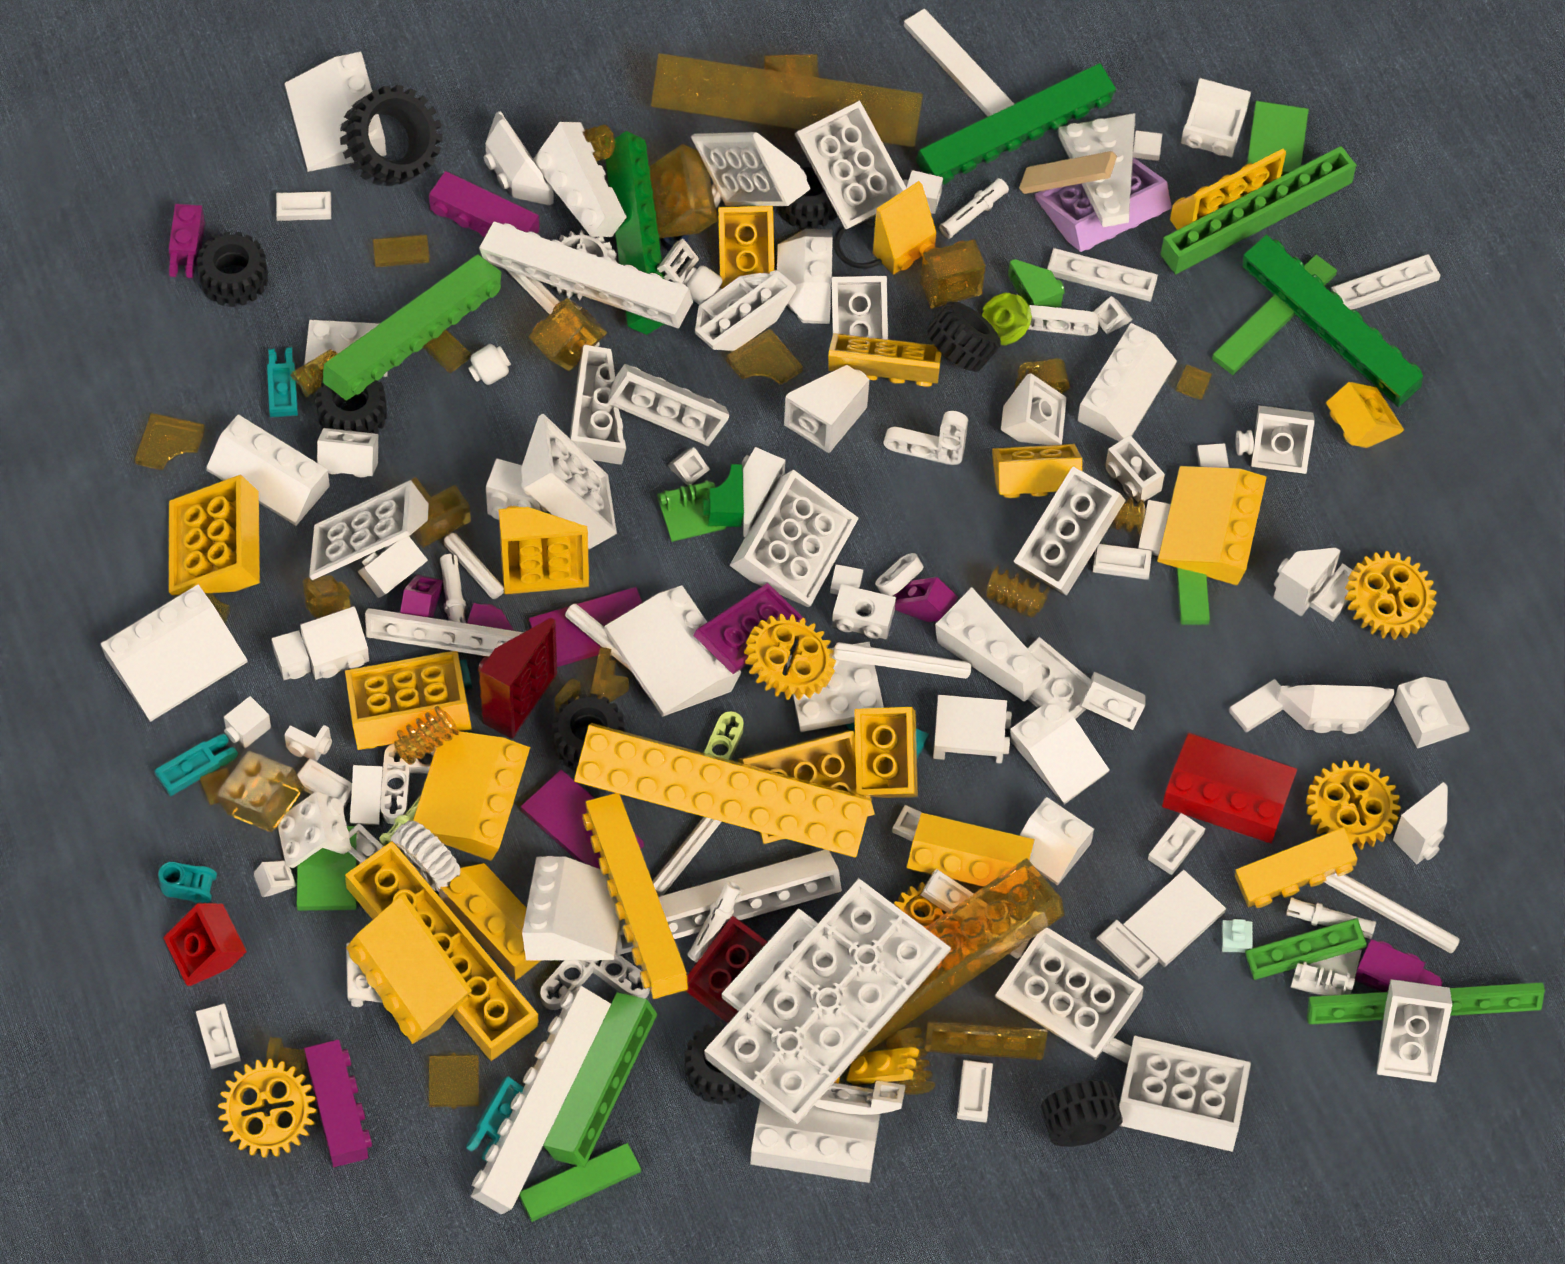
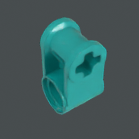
(189, 882)

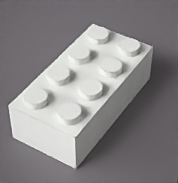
(1069, 530)

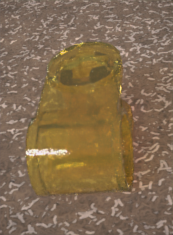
(1050, 371)

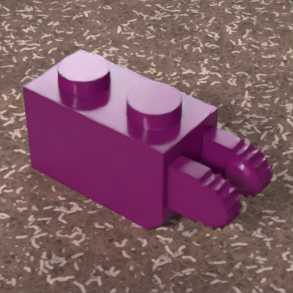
(186, 238)
(1384, 963)

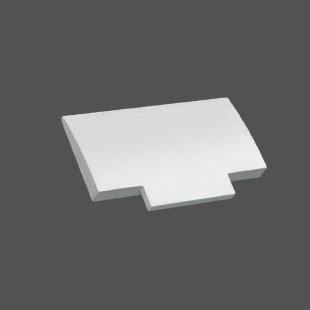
(821, 998)

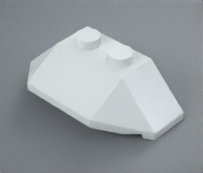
(514, 164)
(808, 265)
(743, 309)
(1333, 706)

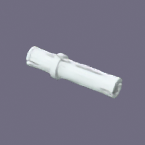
(982, 201)
(452, 587)
(720, 912)
(1324, 916)

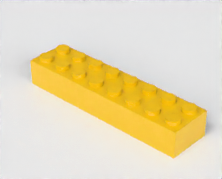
(494, 1010)

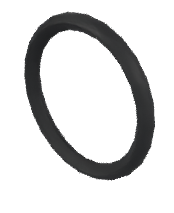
(845, 259)

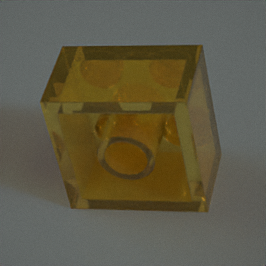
(952, 273)
(566, 332)
(260, 791)

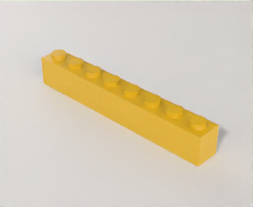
(635, 896)

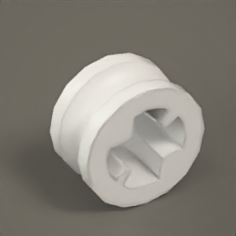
(1244, 442)

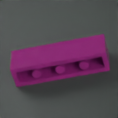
(477, 207)
(337, 1104)

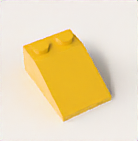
(904, 229)
(745, 241)

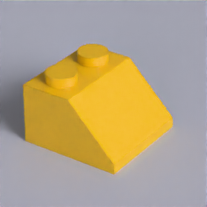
(1363, 415)

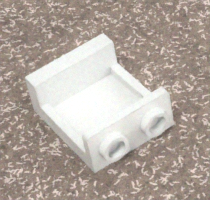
(1216, 117)
(971, 727)

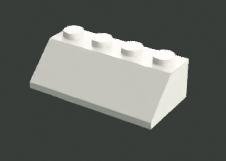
(1127, 384)
(667, 405)
(283, 476)

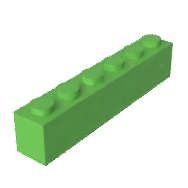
(600, 1079)

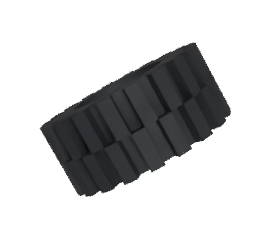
(418, 125)

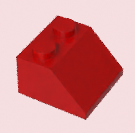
(204, 943)

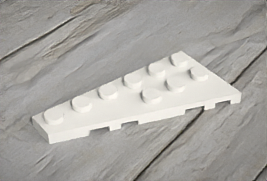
(1111, 195)

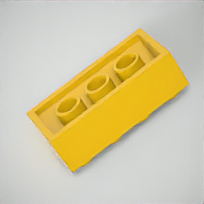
(965, 850)
(490, 915)

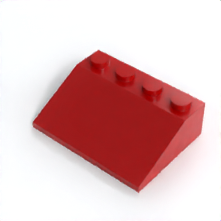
(1229, 787)

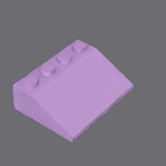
(1078, 221)

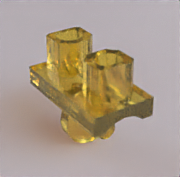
(311, 374)

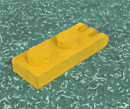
(883, 1066)

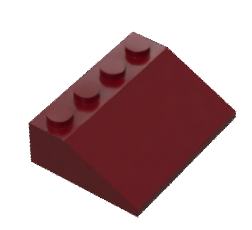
(517, 677)
(721, 964)

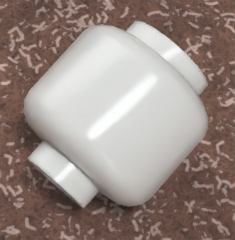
(702, 284)
(489, 364)

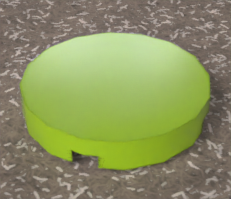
(1008, 316)

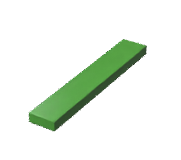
(1264, 324)

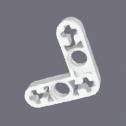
(932, 446)
(397, 770)
(586, 968)

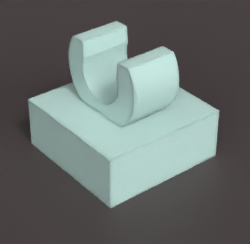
(1236, 935)

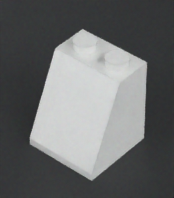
(827, 406)

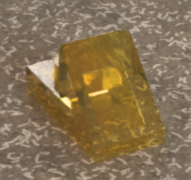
(605, 681)

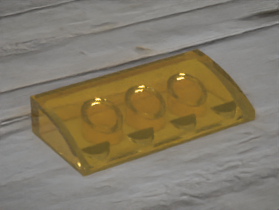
(985, 1040)

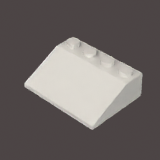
(319, 107)
(851, 163)
(750, 169)
(567, 481)
(367, 528)
(794, 539)
(173, 653)
(666, 656)
(569, 913)
(1070, 992)
(1183, 1093)
(819, 1144)

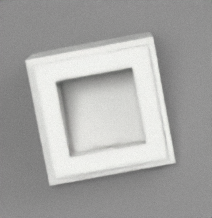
(1112, 315)
(689, 466)
(274, 878)

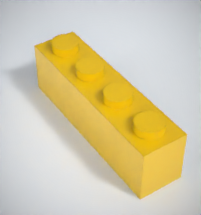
(1295, 868)

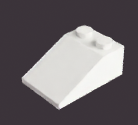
(860, 306)
(1058, 750)
(1414, 1030)

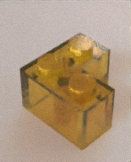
(445, 514)

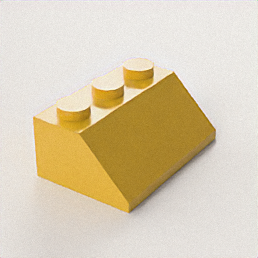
(1033, 468)
(886, 752)

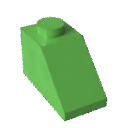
(1036, 284)

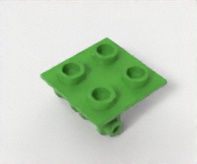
(684, 511)

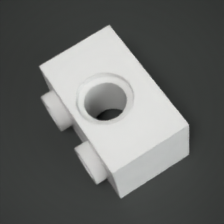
(856, 600)

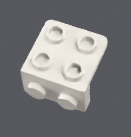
(311, 826)

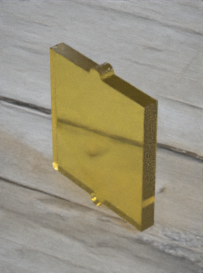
(453, 1081)

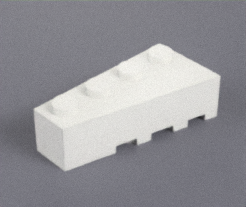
(578, 180)
(595, 424)
(984, 640)

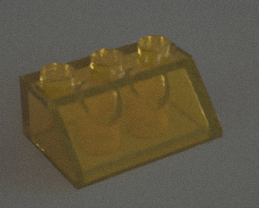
(682, 193)

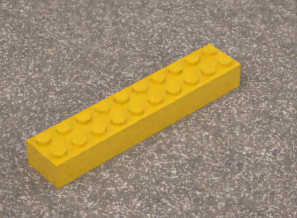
(722, 789)

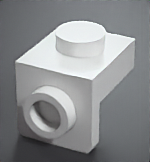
(305, 745)

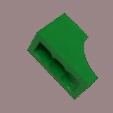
(726, 502)

